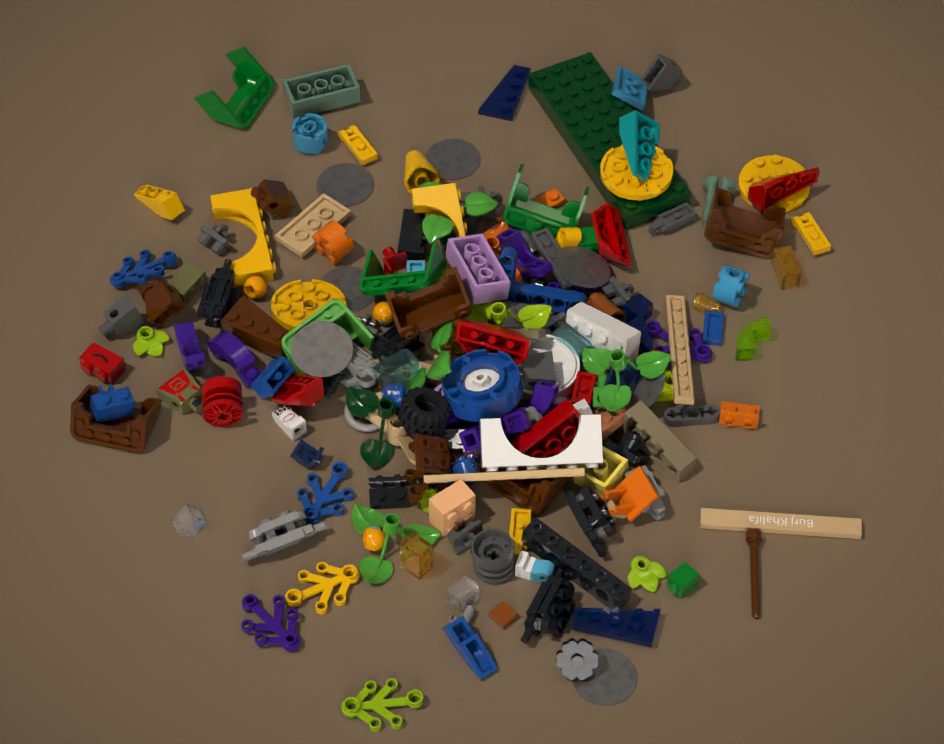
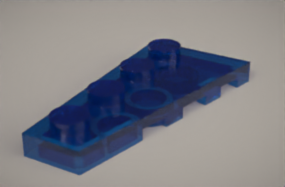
(506, 96)
(627, 626)

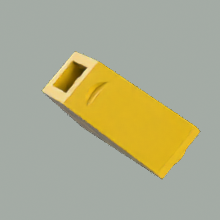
(161, 201)

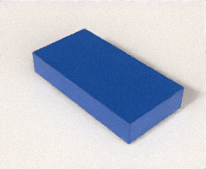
(713, 328)

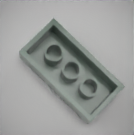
(321, 91)

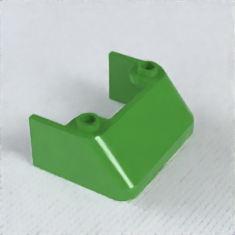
(335, 312)

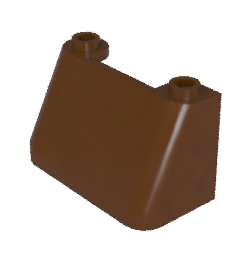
(743, 228)
(430, 306)
(123, 433)
(528, 493)

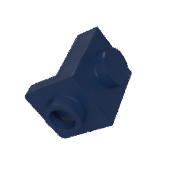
(306, 454)

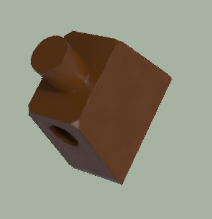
(274, 197)
(162, 303)

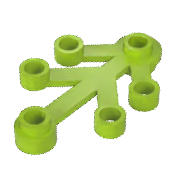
(379, 704)

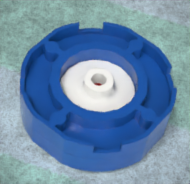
(482, 385)

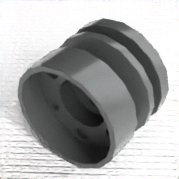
(493, 555)

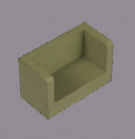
(189, 281)

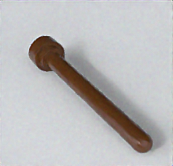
(753, 538)

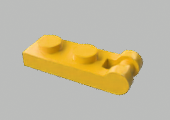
(358, 144)
(811, 233)

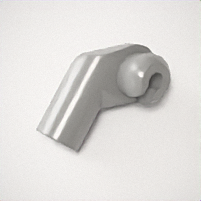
(468, 614)

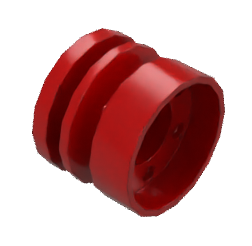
(222, 401)

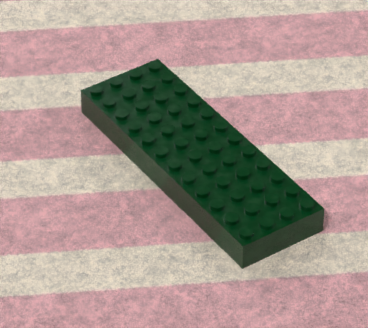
(587, 117)

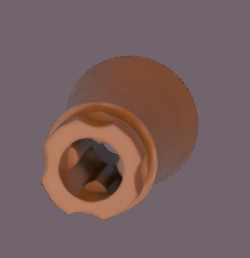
(603, 304)

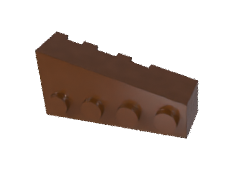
(254, 327)

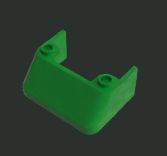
(252, 92)
(536, 216)
(376, 284)

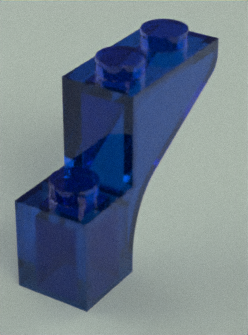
(637, 313)

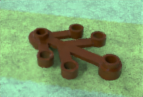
(416, 492)

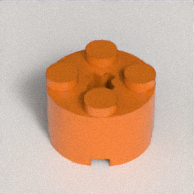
(333, 242)

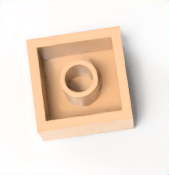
(452, 507)

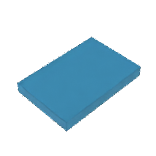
(629, 88)

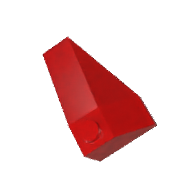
(778, 188)

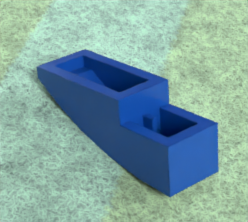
(470, 647)

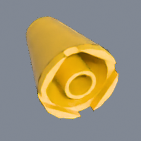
(418, 171)

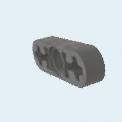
(697, 409)

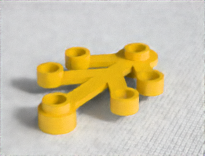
(324, 584)

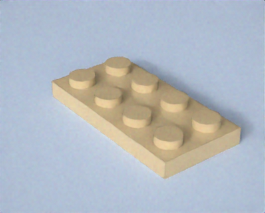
(299, 232)

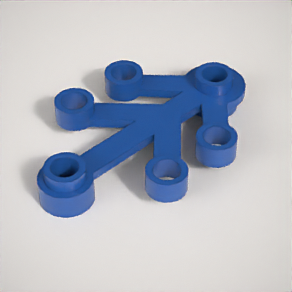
(142, 270)
(324, 496)

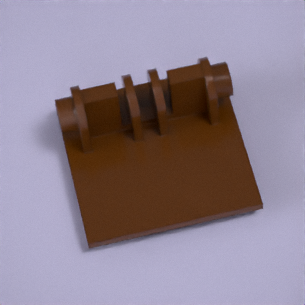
(431, 454)

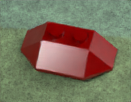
(611, 235)
(483, 335)
(300, 390)

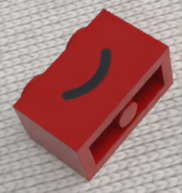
(102, 363)

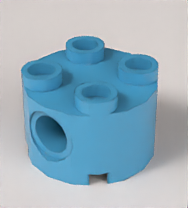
(310, 134)
(731, 285)

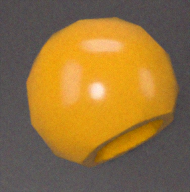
(255, 287)
(382, 313)
(373, 538)

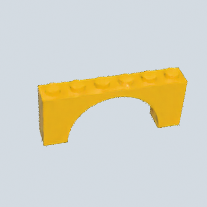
(441, 201)
(243, 208)

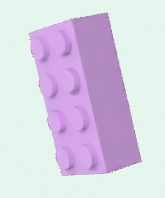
(478, 268)

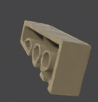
(659, 442)

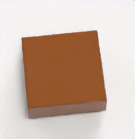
(503, 615)

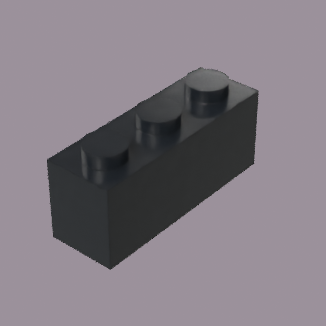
(412, 235)

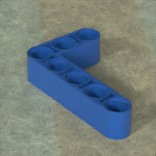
(533, 291)

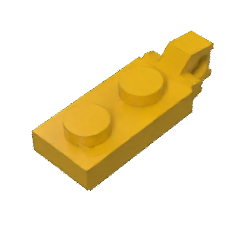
(519, 520)

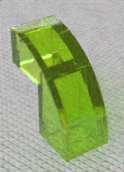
(754, 332)

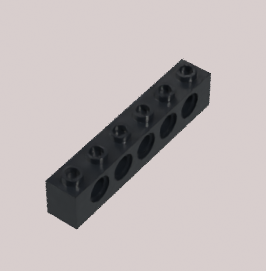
(576, 564)

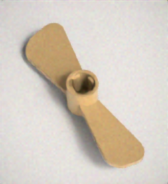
(396, 433)

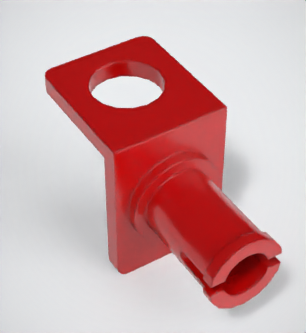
(393, 261)

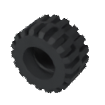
(424, 411)

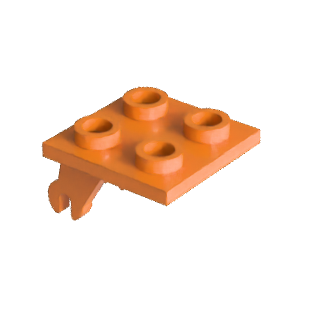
(633, 493)

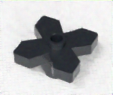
(628, 447)

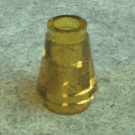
(705, 303)

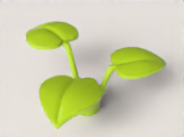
(531, 316)

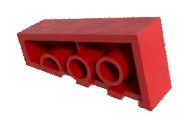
(550, 433)

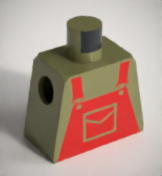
(181, 393)

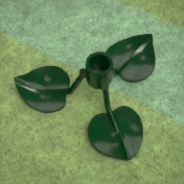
(360, 404)

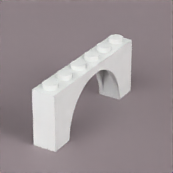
(499, 453)

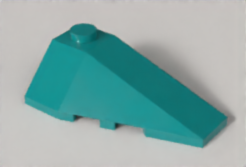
(639, 139)

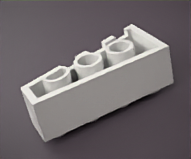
(604, 330)

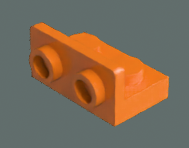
(739, 415)

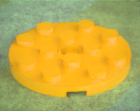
(767, 167)
(619, 179)
(291, 298)

